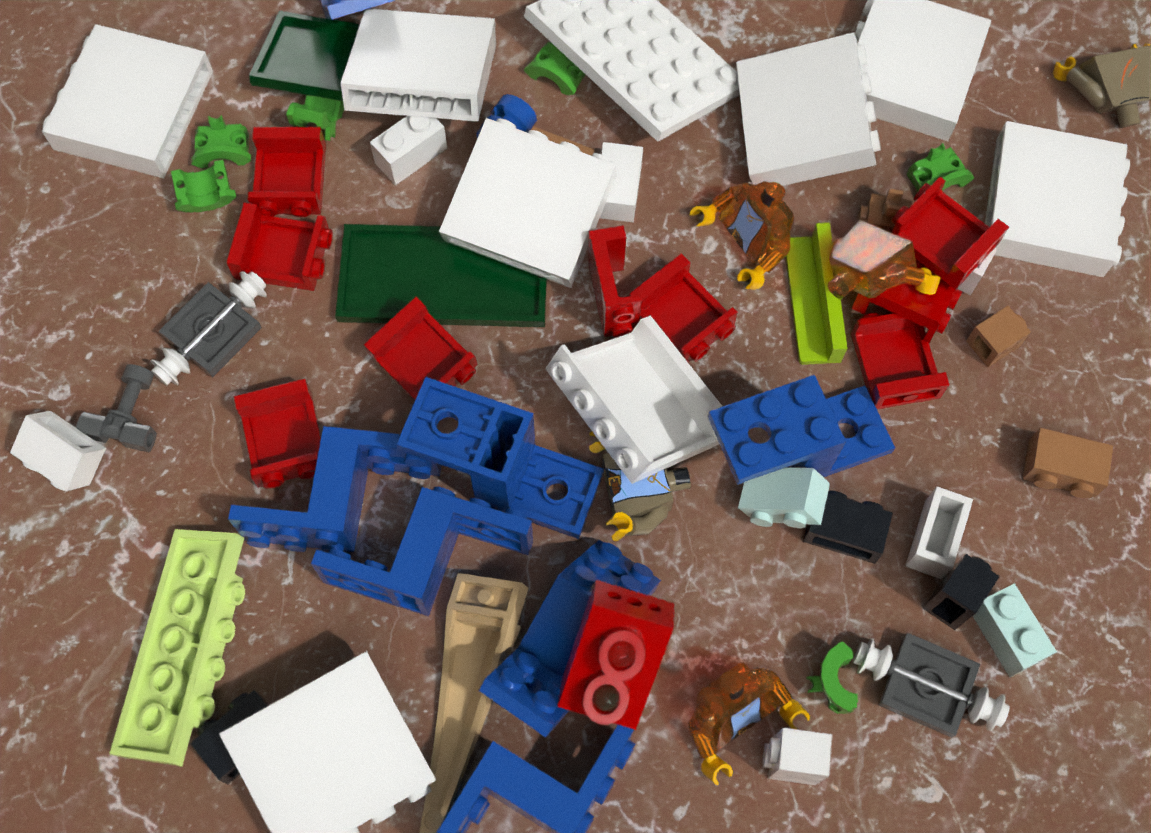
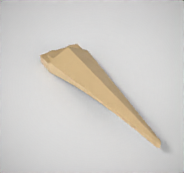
(478, 638)

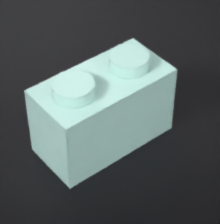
(785, 497)
(1013, 630)

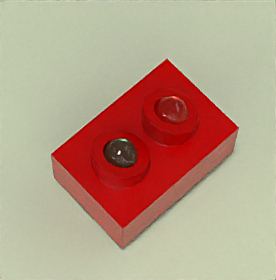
(616, 655)

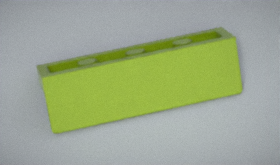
(814, 308)

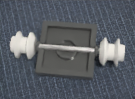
(210, 329)
(930, 685)

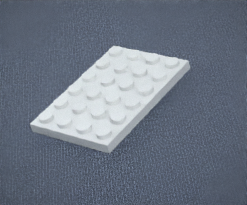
(639, 59)

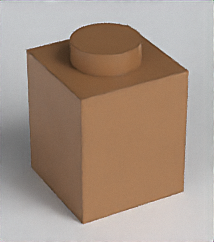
(998, 336)

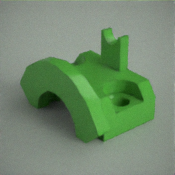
(556, 66)
(316, 110)
(221, 142)
(939, 164)
(202, 189)
(839, 699)

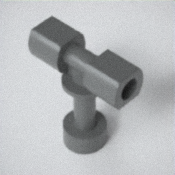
(120, 423)

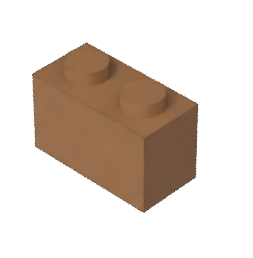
(1068, 463)

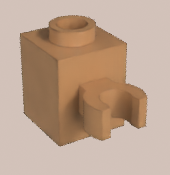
(882, 209)

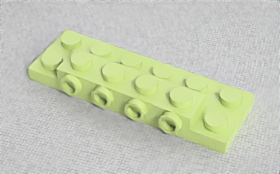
(182, 647)

